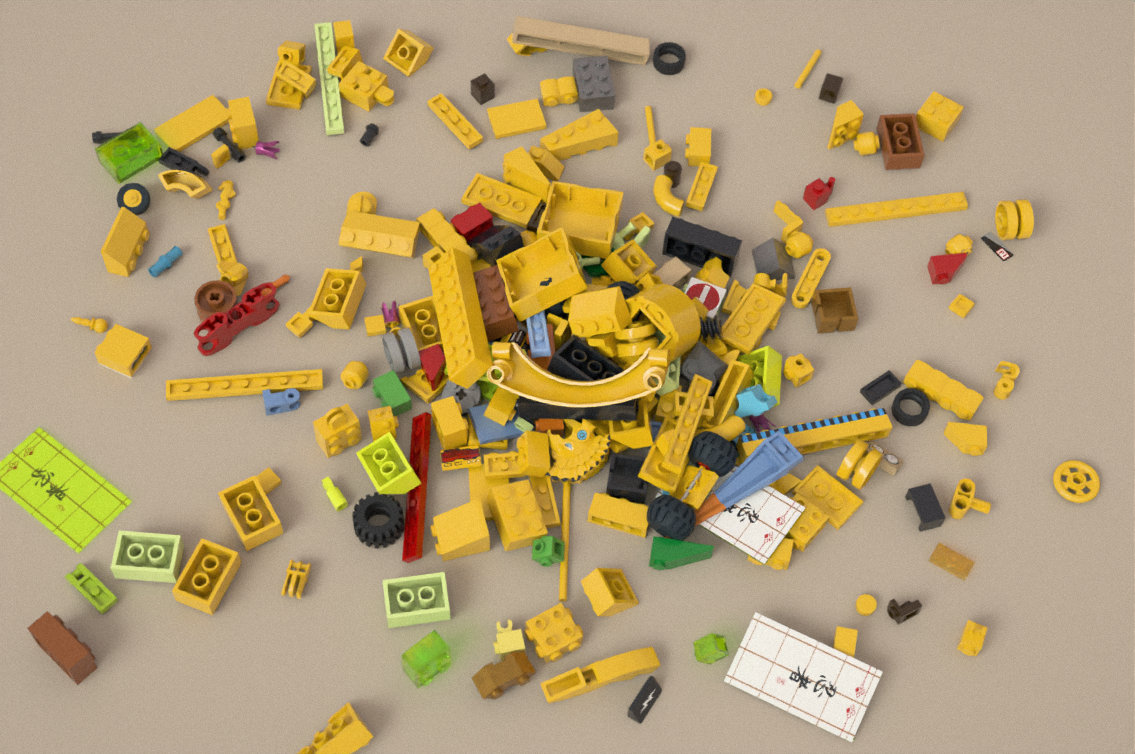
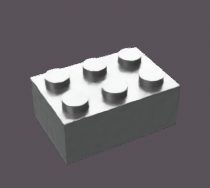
(593, 83)

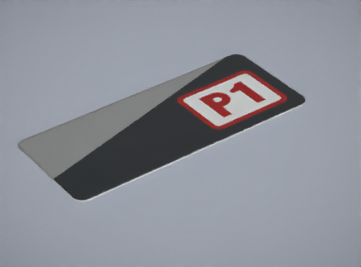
(997, 246)

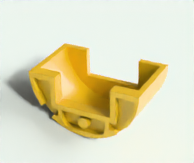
(671, 313)

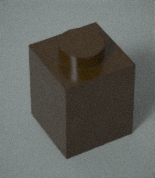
(830, 88)
(482, 89)

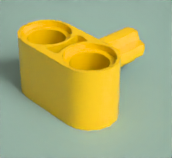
(966, 500)

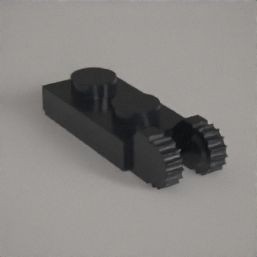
(177, 161)

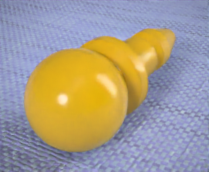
(99, 325)

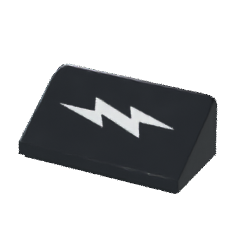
(644, 700)

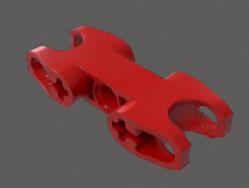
(224, 327)

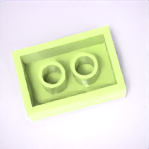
(147, 556)
(416, 600)

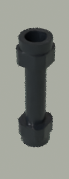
(221, 135)
(98, 137)

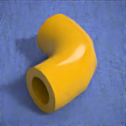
(665, 198)
(728, 430)

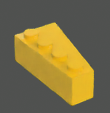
(580, 136)

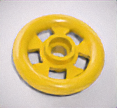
(1082, 468)

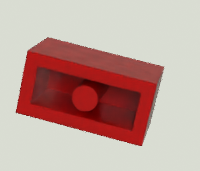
(472, 221)

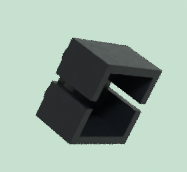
(624, 479)

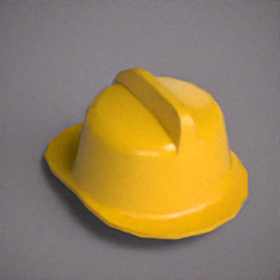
(362, 202)

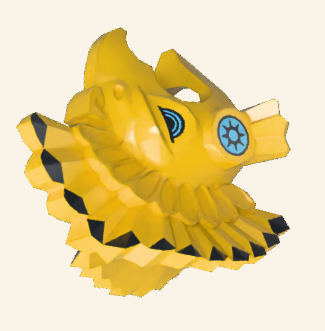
(579, 454)

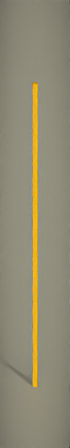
(565, 526)

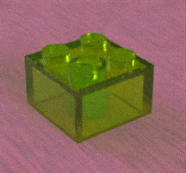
(426, 659)

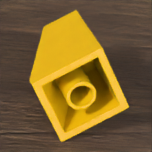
(461, 531)

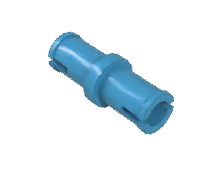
(165, 261)

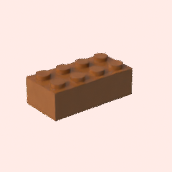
(494, 305)

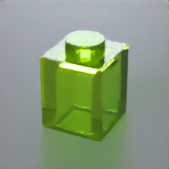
(710, 648)

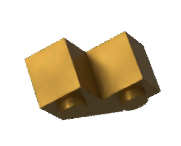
(496, 678)

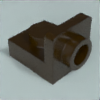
(903, 612)

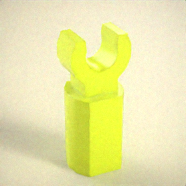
(334, 494)

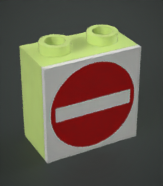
(708, 294)

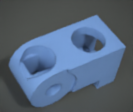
(281, 401)

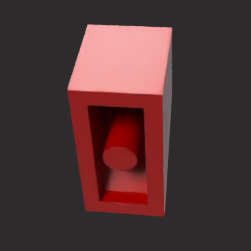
(945, 267)
(433, 365)

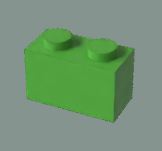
(391, 393)

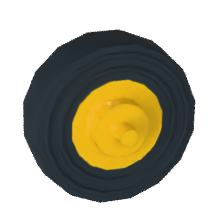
(134, 198)

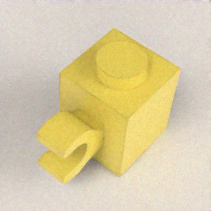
(508, 640)

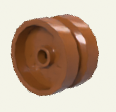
(214, 298)

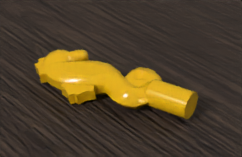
(224, 204)

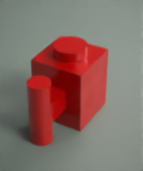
(818, 192)

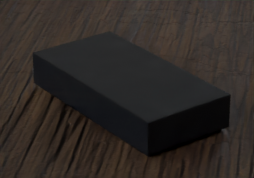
(880, 387)

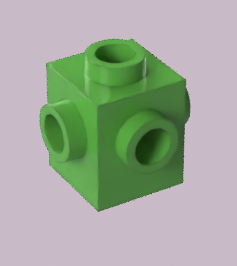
(548, 551)

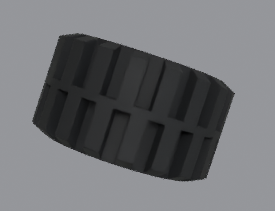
(374, 506)

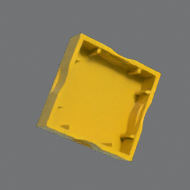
(586, 215)
(528, 266)

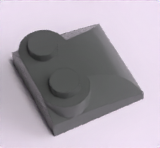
(703, 363)

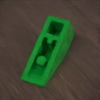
(675, 553)

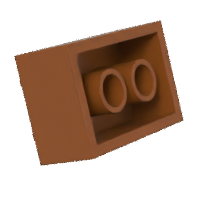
(900, 141)
(63, 647)

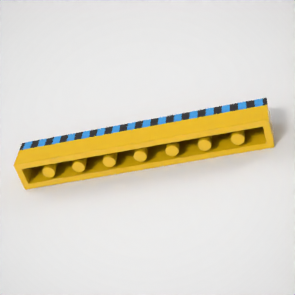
(824, 433)

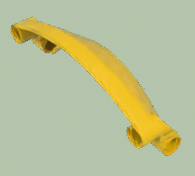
(531, 381)

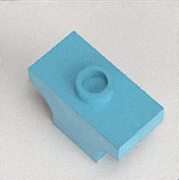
(754, 401)

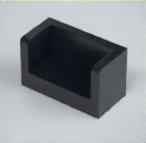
(926, 506)

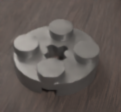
(472, 399)

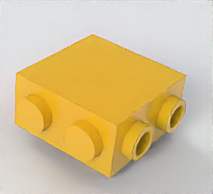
(808, 525)
(554, 633)

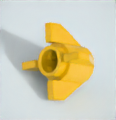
(233, 274)

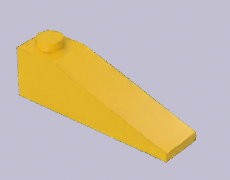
(343, 734)

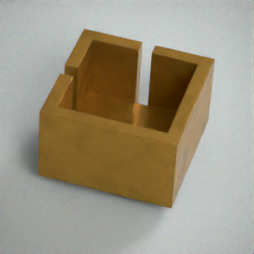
(834, 310)

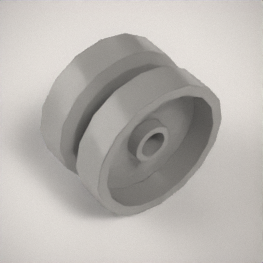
(401, 350)

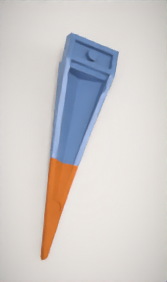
(764, 466)

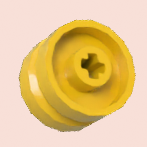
(1014, 219)
(637, 338)
(857, 463)

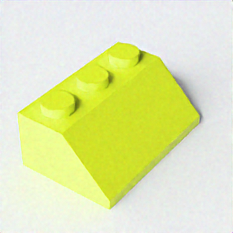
(766, 368)
(388, 466)

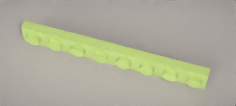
(329, 82)

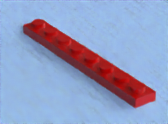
(417, 496)

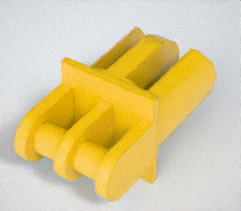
(296, 577)

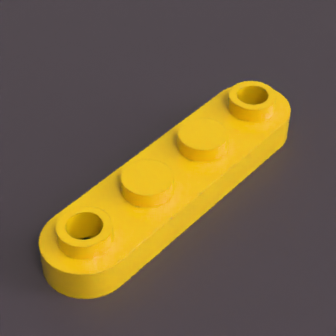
(810, 278)

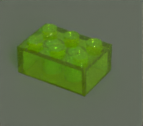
(129, 152)

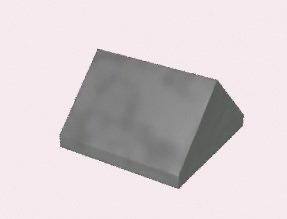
(773, 260)

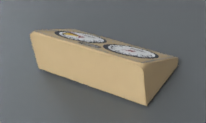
(889, 462)

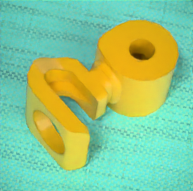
(764, 281)
(1006, 383)

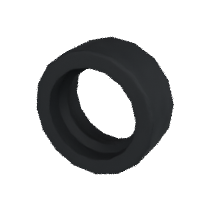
(673, 49)
(915, 395)

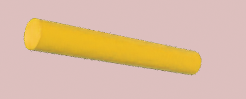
(807, 69)
(650, 125)

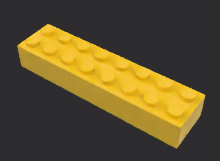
(460, 318)

